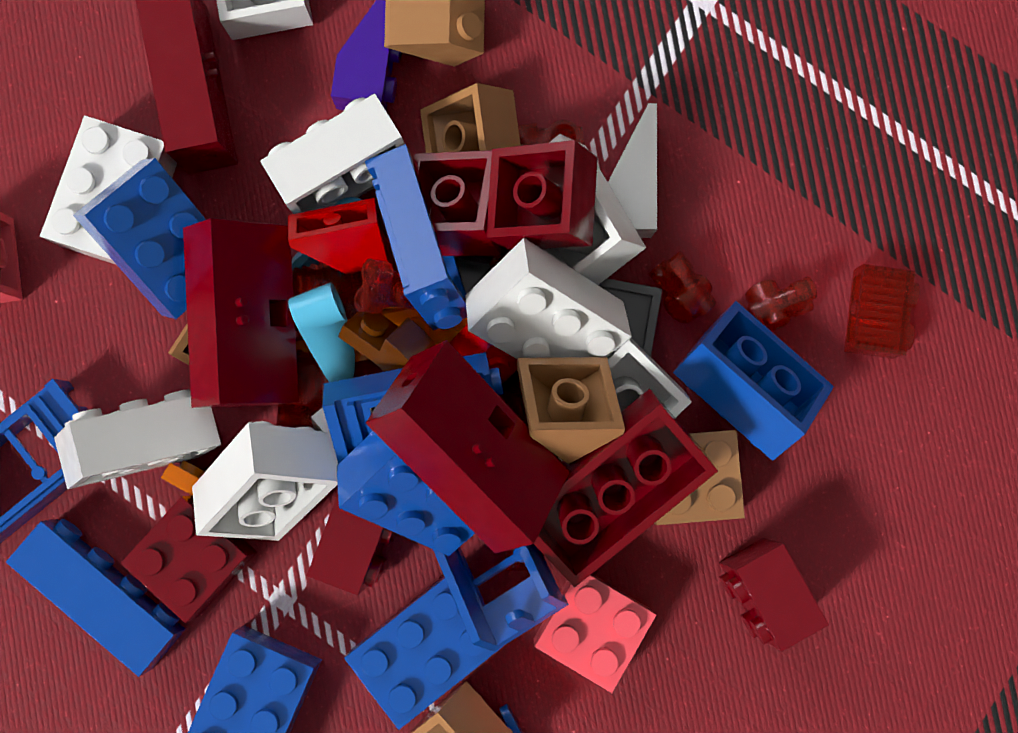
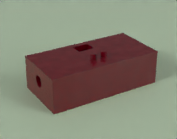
(187, 84)
(240, 314)
(469, 448)

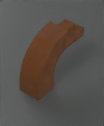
(383, 340)

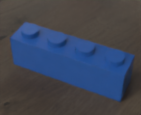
(96, 594)

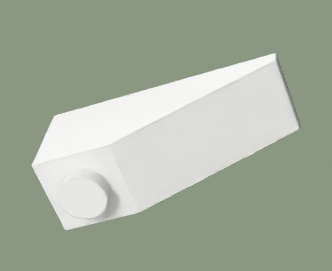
(636, 175)

